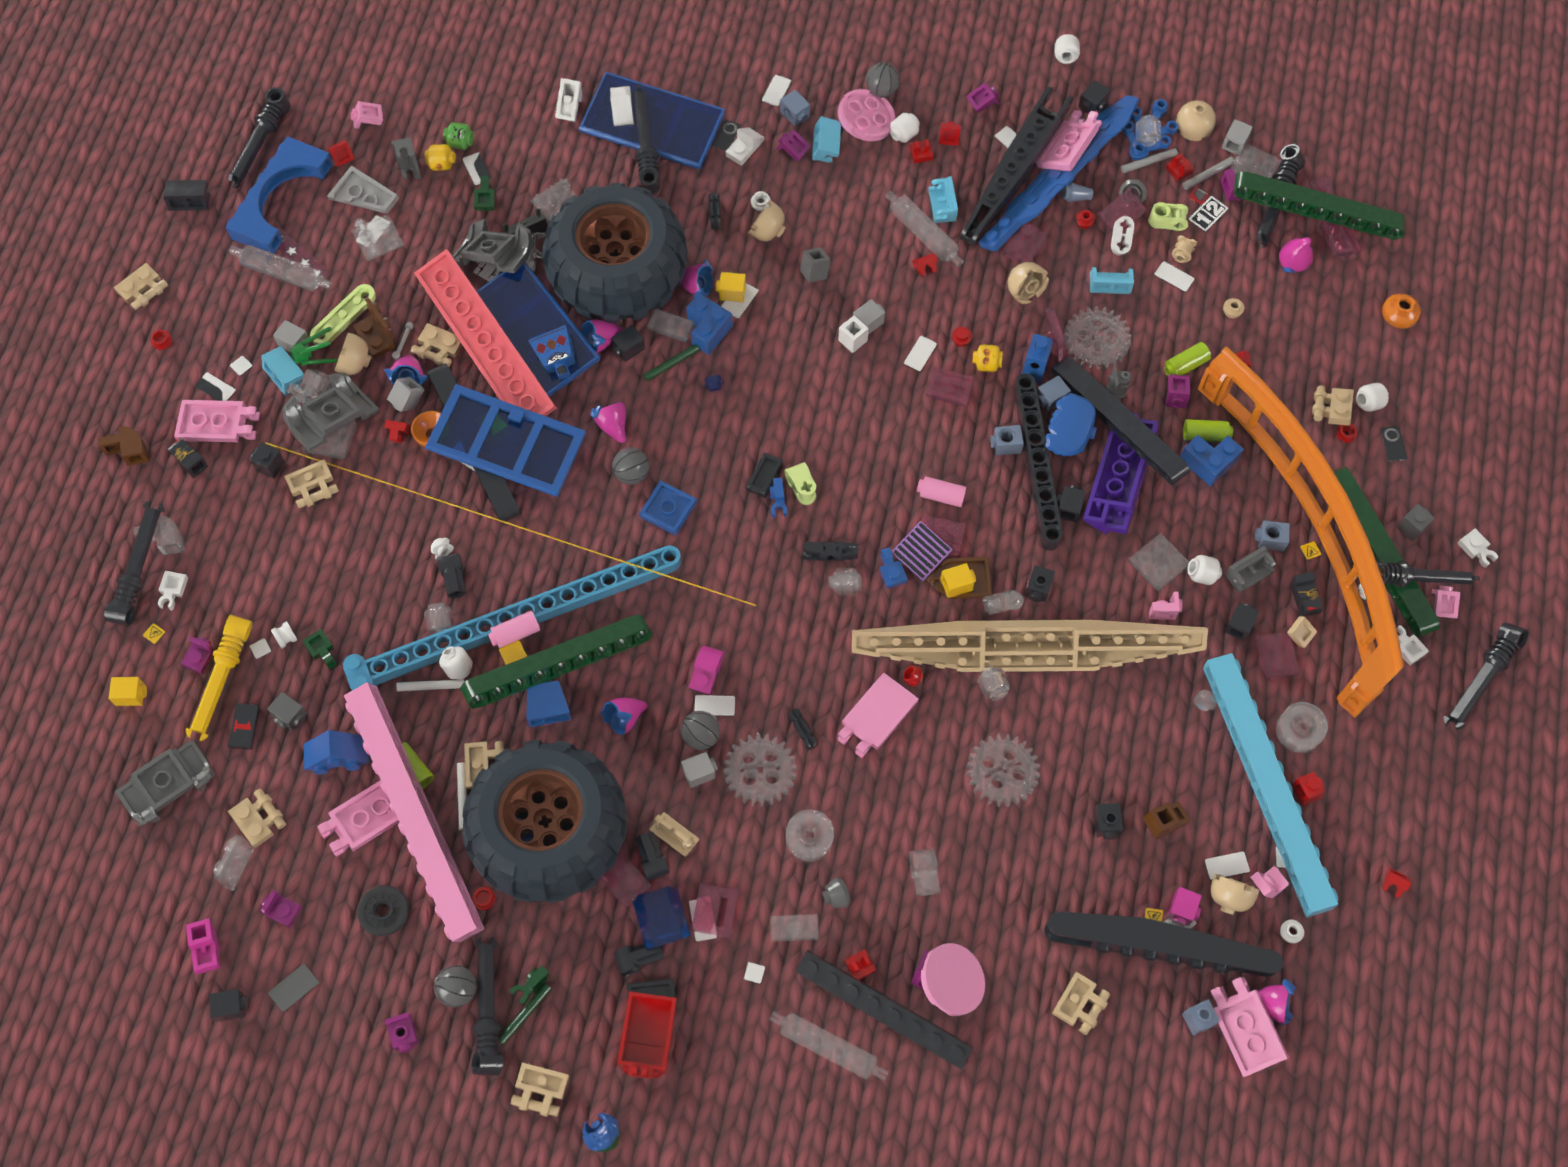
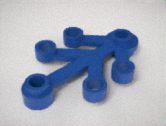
(1135, 145)

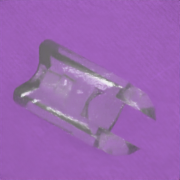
(1002, 602)

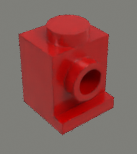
(1311, 786)

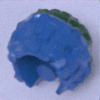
(602, 1136)

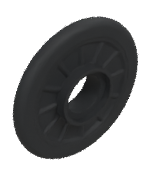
(393, 920)

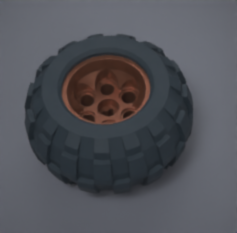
(614, 280)
(530, 868)

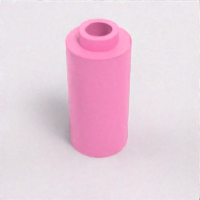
(941, 491)
(514, 629)

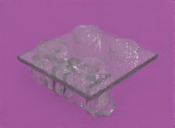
(1256, 162)
(552, 198)
(376, 237)

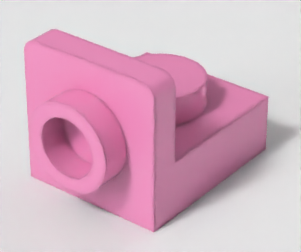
(366, 113)
(1446, 602)
(1165, 610)
(1271, 882)

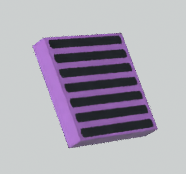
(921, 551)

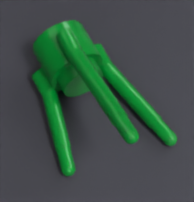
(301, 353)

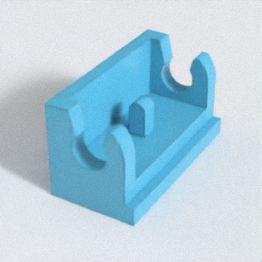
(826, 139)
(943, 200)
(1111, 282)
(281, 369)

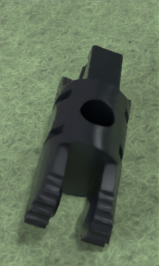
(830, 551)

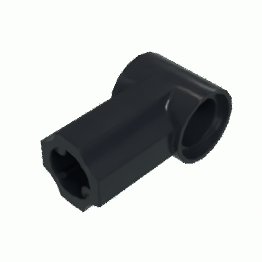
(451, 570)
(652, 860)
(632, 958)

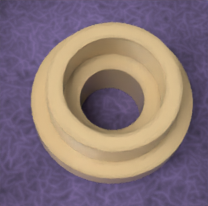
(1233, 312)

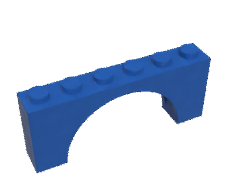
(290, 161)

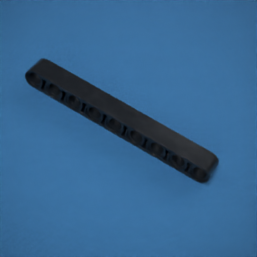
(1122, 421)
(1036, 469)
(493, 485)

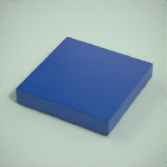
(668, 508)

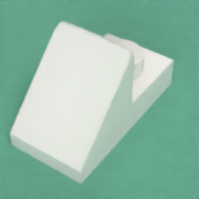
(568, 99)
(621, 106)
(744, 145)

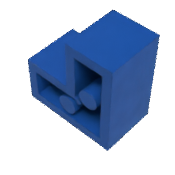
(711, 323)
(1211, 462)
(334, 750)

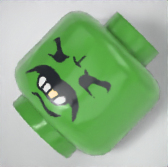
(458, 136)

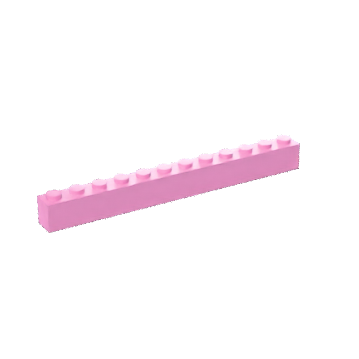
(414, 813)

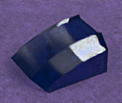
(661, 917)

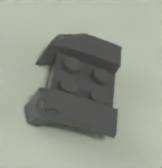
(502, 249)
(327, 412)
(165, 781)

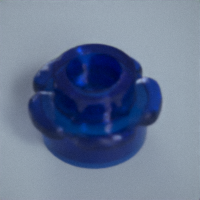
(713, 382)

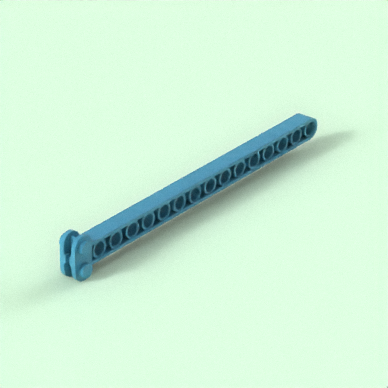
(363, 671)

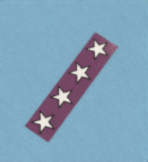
(296, 253)

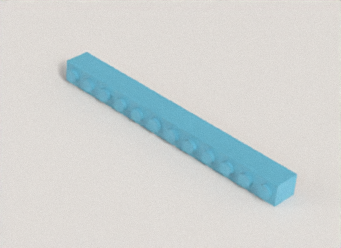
(1270, 786)

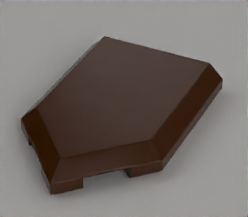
(981, 569)

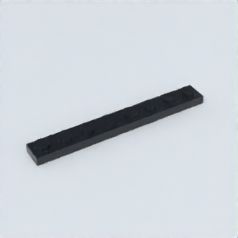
(884, 1009)

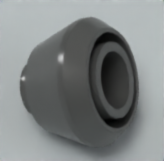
(1140, 189)
(836, 894)

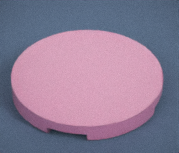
(865, 115)
(953, 979)

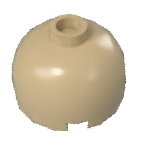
(1196, 120)
(768, 223)
(1026, 281)
(353, 355)
(1232, 894)

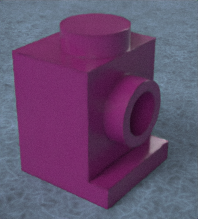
(400, 1022)

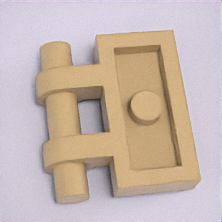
(139, 282)
(439, 340)
(1340, 405)
(309, 478)
(478, 757)
(250, 821)
(1074, 999)
(542, 1082)

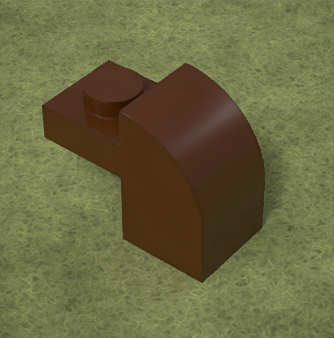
(127, 442)
(1166, 819)

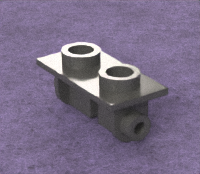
(1118, 383)

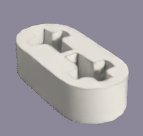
(1117, 235)

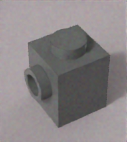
(815, 264)
(1415, 522)
(287, 712)

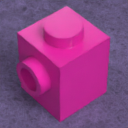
(1184, 907)

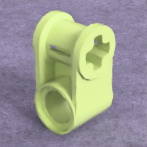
(1169, 216)
(801, 483)

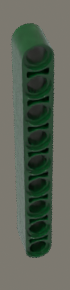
(1319, 205)
(1409, 599)
(555, 661)

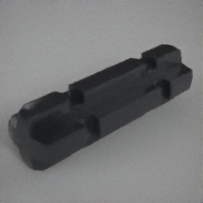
(714, 208)
(803, 729)

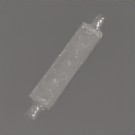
(924, 228)
(280, 267)
(828, 1045)

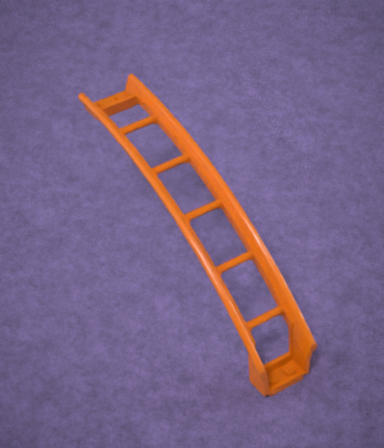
(1378, 663)

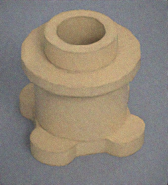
(1183, 249)

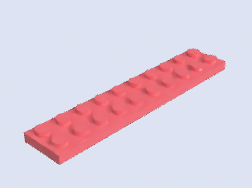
(482, 335)

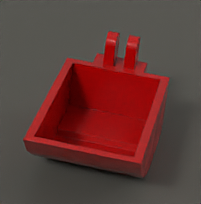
(647, 1035)

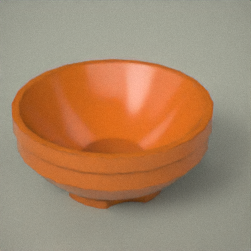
(1398, 316)
(422, 425)

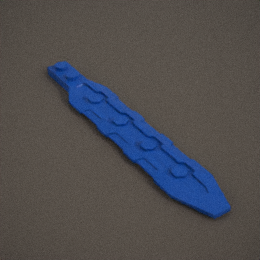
(1050, 182)

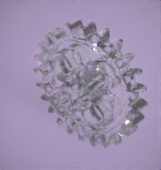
(1110, 348)
(994, 752)
(761, 789)

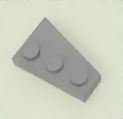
(362, 191)

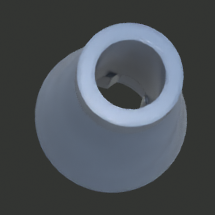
(1076, 192)

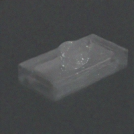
(670, 325)
(794, 927)

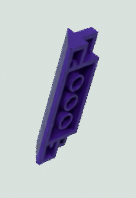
(1117, 485)

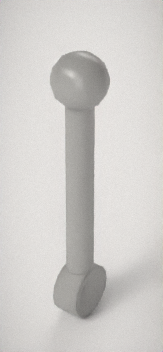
(396, 355)

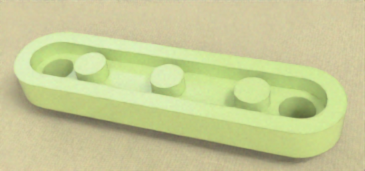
(344, 313)

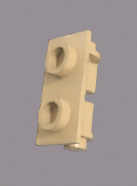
(674, 834)

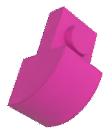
(706, 669)
(203, 945)

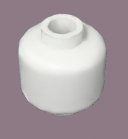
(1067, 49)
(904, 127)
(1372, 397)
(1204, 569)
(456, 662)

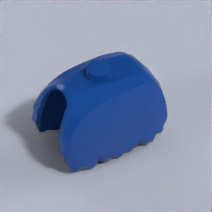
(1071, 425)

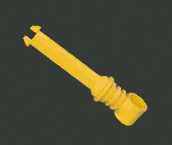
(226, 657)

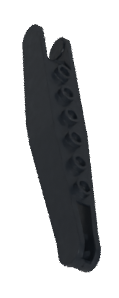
(1016, 164)
(1162, 942)

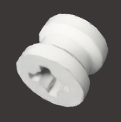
(284, 635)

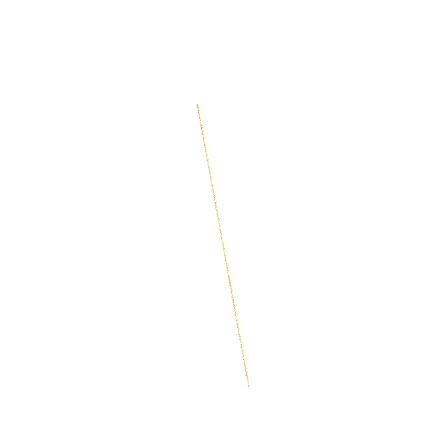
(514, 525)

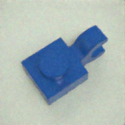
(777, 493)
(891, 572)

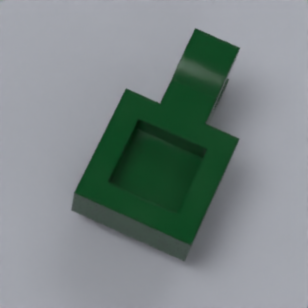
(484, 197)
(319, 646)
(536, 979)

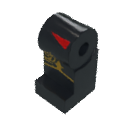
(187, 457)
(1306, 594)

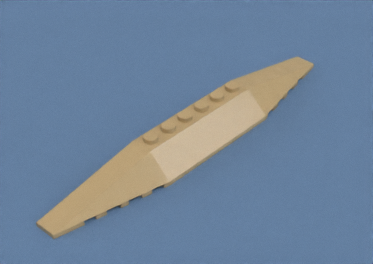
(1029, 644)

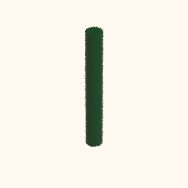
(670, 362)
(524, 1014)

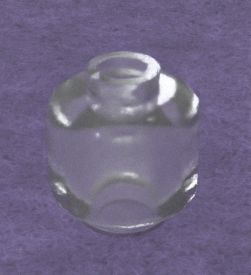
(1148, 130)
(845, 581)
(438, 617)
(993, 683)

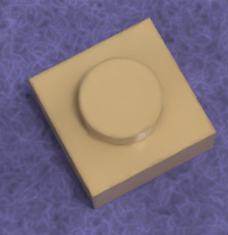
(1302, 632)

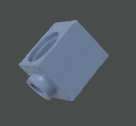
(795, 108)
(1052, 392)
(1013, 434)
(1279, 530)
(1201, 1017)

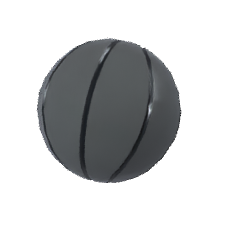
(882, 79)
(630, 466)
(700, 730)
(455, 986)

